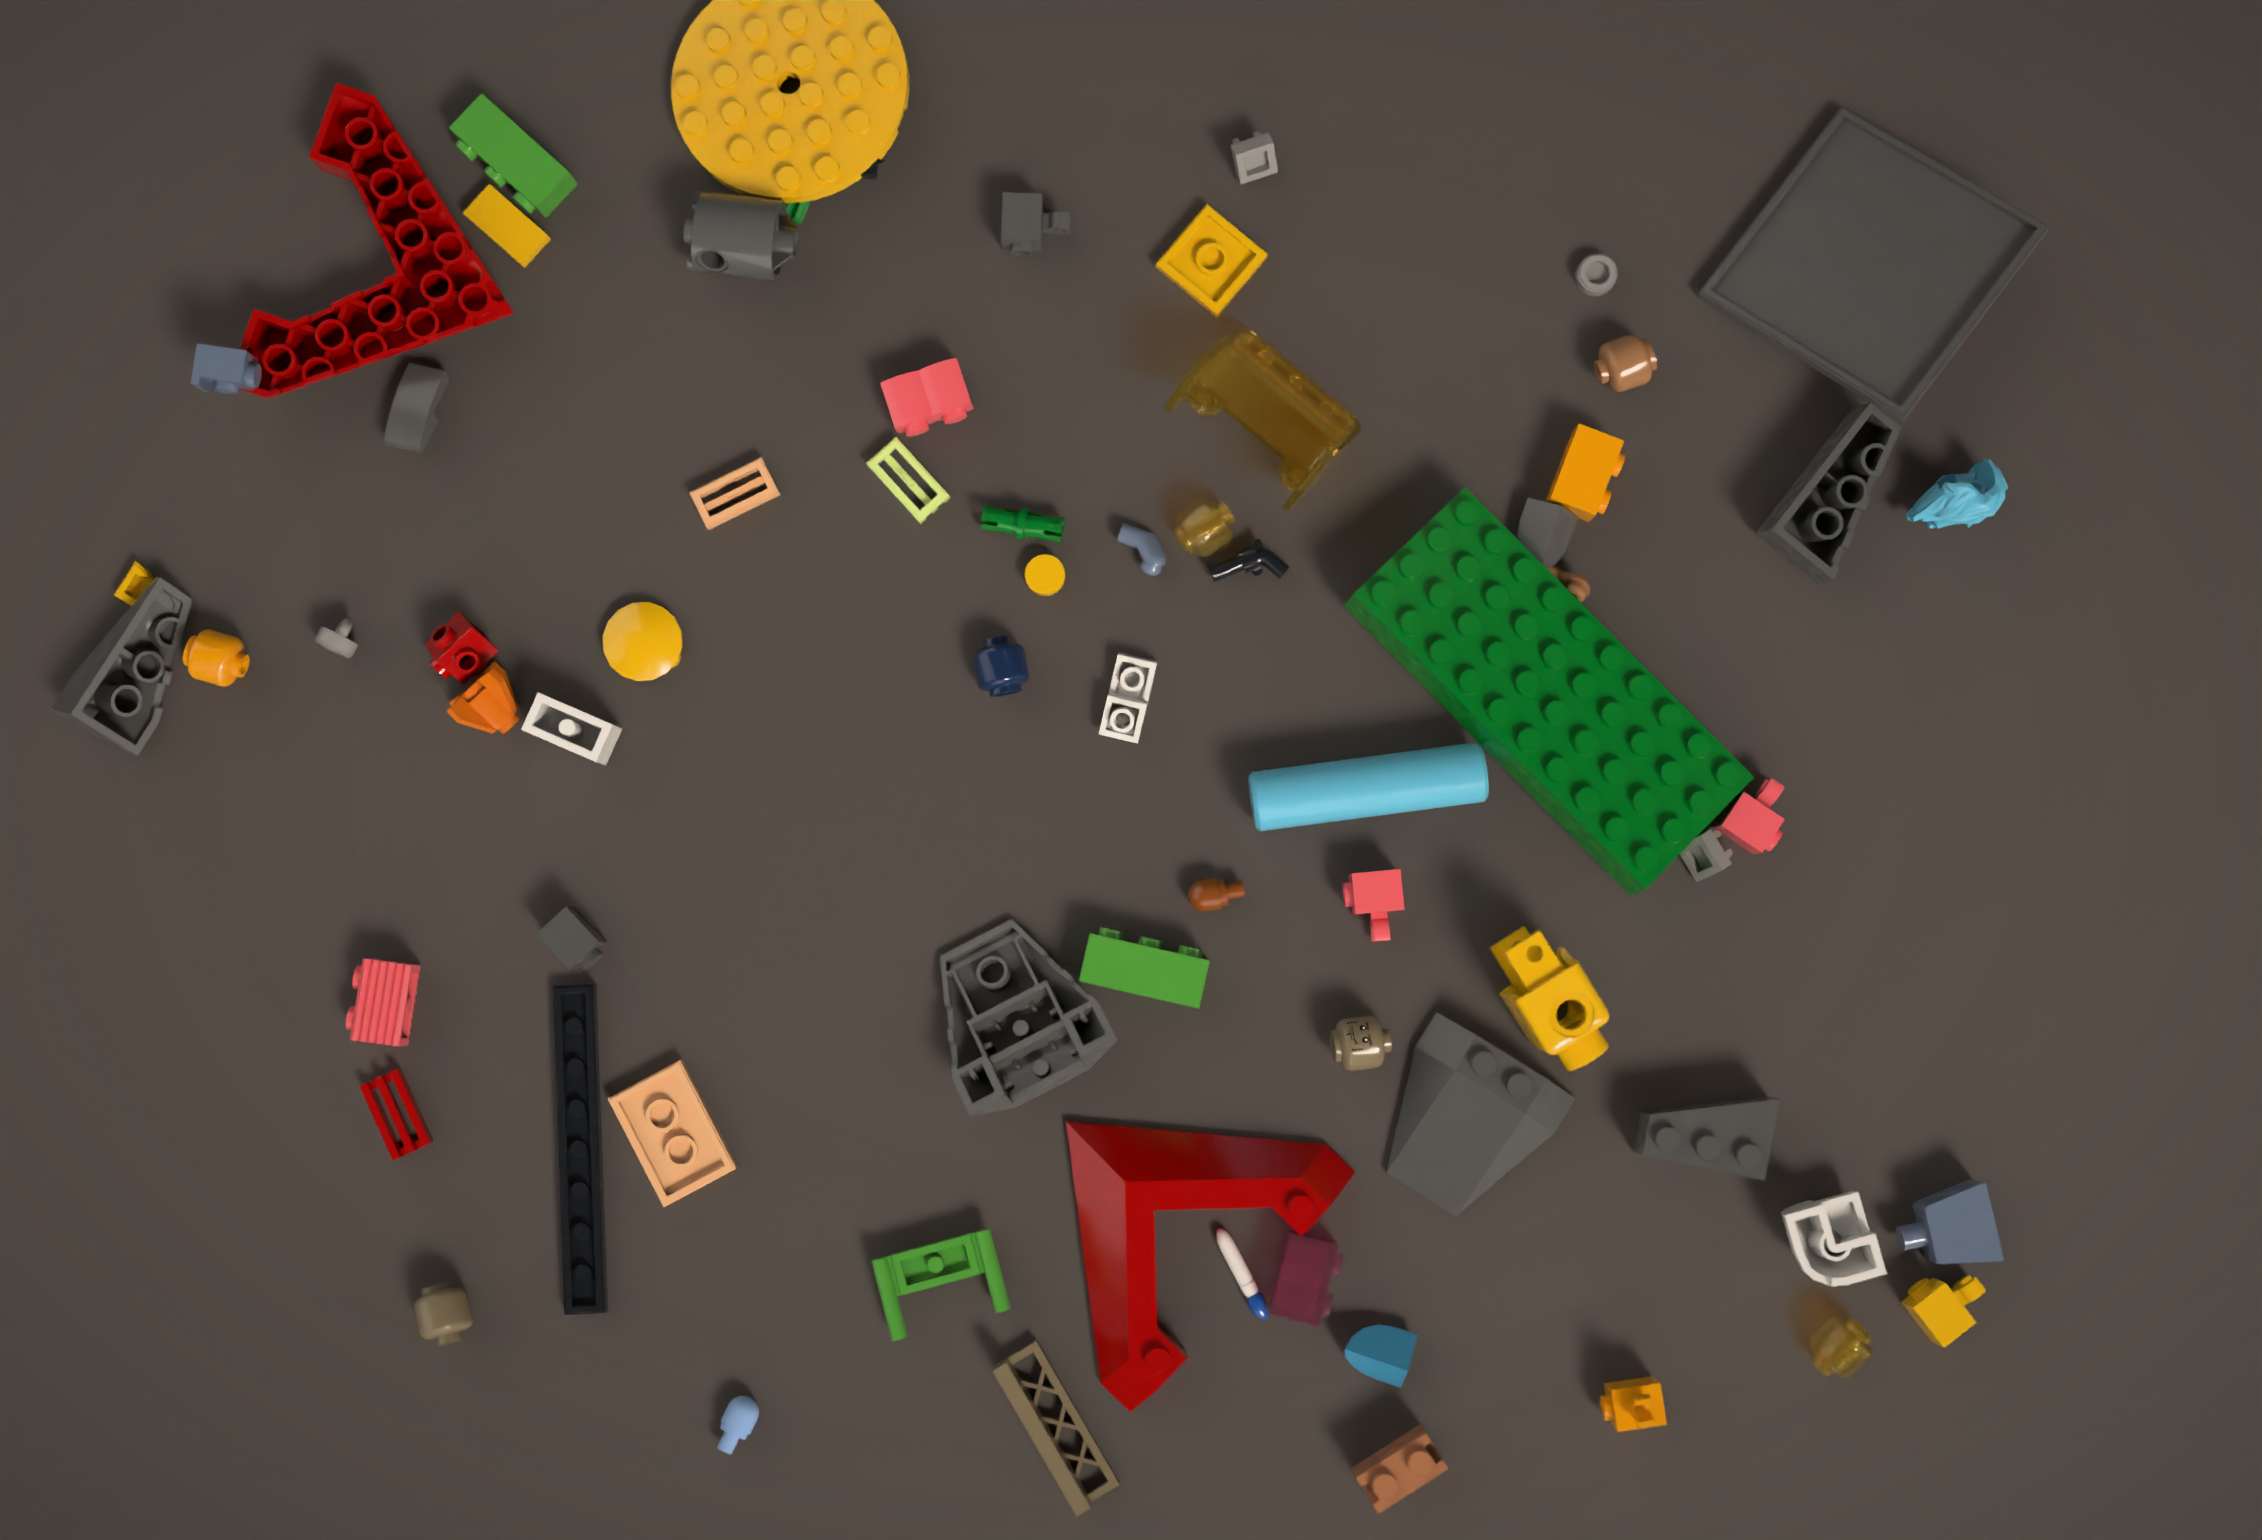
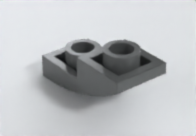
(413, 408)

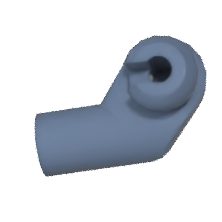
(1147, 545)

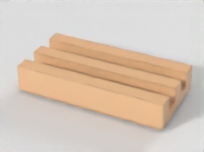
(741, 507)

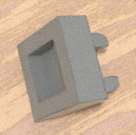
(1254, 157)
(1705, 855)

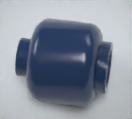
(1000, 667)

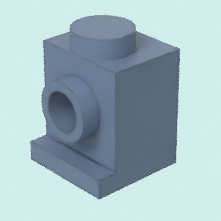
(224, 369)

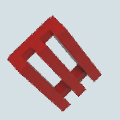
(382, 1120)

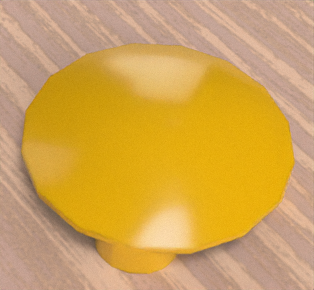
(642, 641)

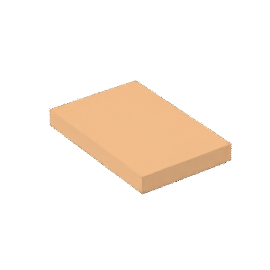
(672, 1133)

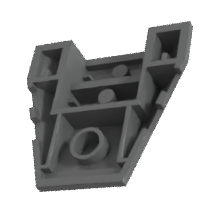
(1016, 1021)
(1468, 1116)

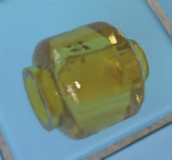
(1204, 527)
(1840, 1347)

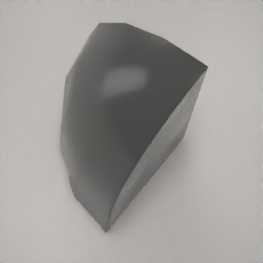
(1546, 530)

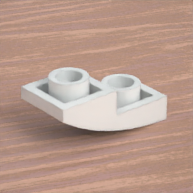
(1128, 697)

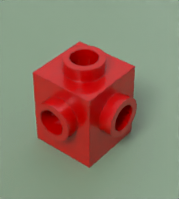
(460, 649)

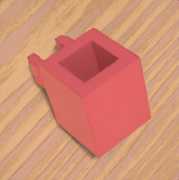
(1750, 819)
(1375, 894)

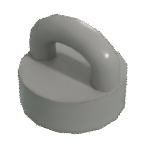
(337, 641)

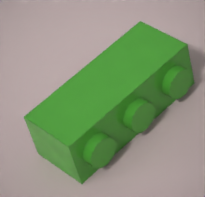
(512, 157)
(1145, 968)

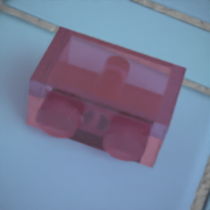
(1305, 1278)

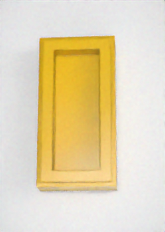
(506, 225)

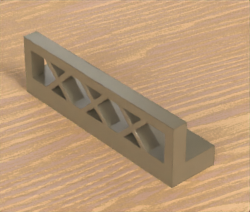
(1042, 1435)

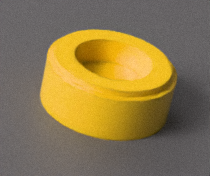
(1045, 575)

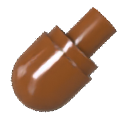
(1213, 894)

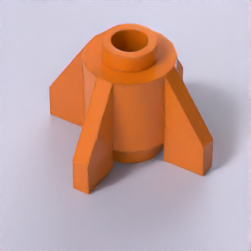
(487, 702)

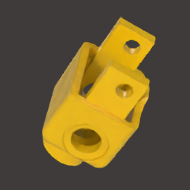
(1539, 986)

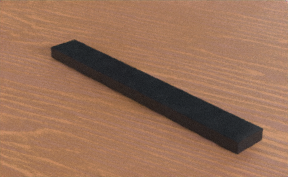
(580, 1149)

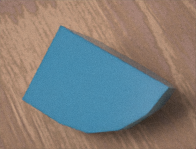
(1382, 1353)

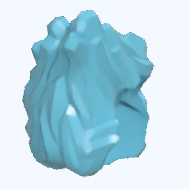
(1961, 497)

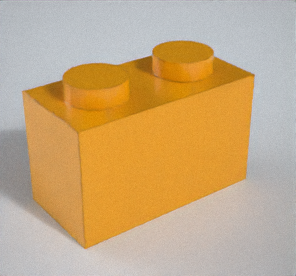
(1586, 471)

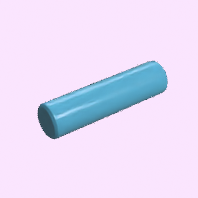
(1368, 786)

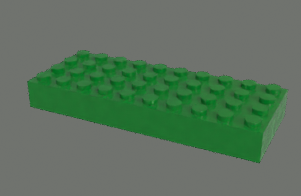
(1549, 692)

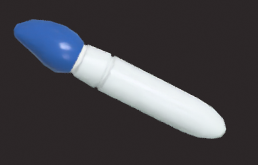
(1235, 1261)

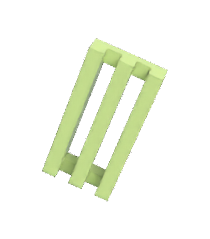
(930, 505)

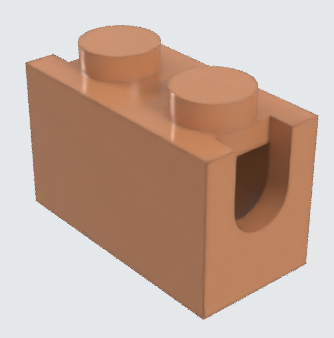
(1399, 1468)

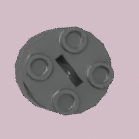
(739, 236)

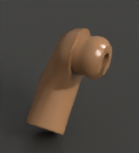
(1575, 583)

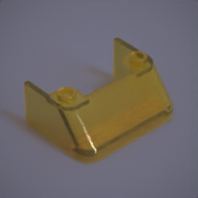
(1273, 404)

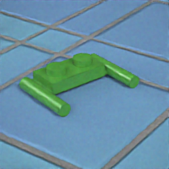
(937, 1265)

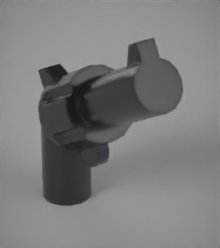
(1249, 561)

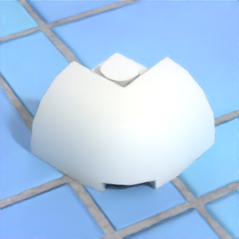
(1833, 1240)

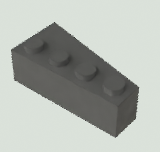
(1825, 502)

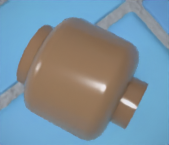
(1625, 363)

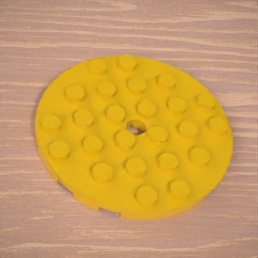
(801, 141)

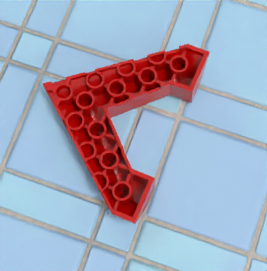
(439, 276)
(1135, 1170)

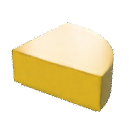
(134, 583)

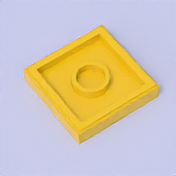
(1211, 260)

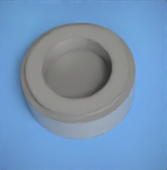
(1596, 274)

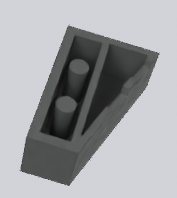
(1713, 1136)

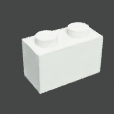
(571, 729)

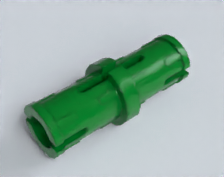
(1022, 523)

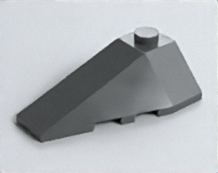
(125, 676)

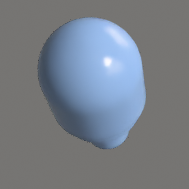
(737, 1422)

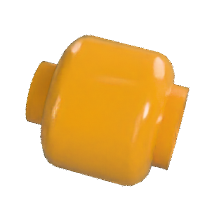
(215, 658)

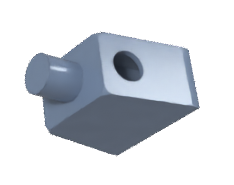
(1954, 1226)

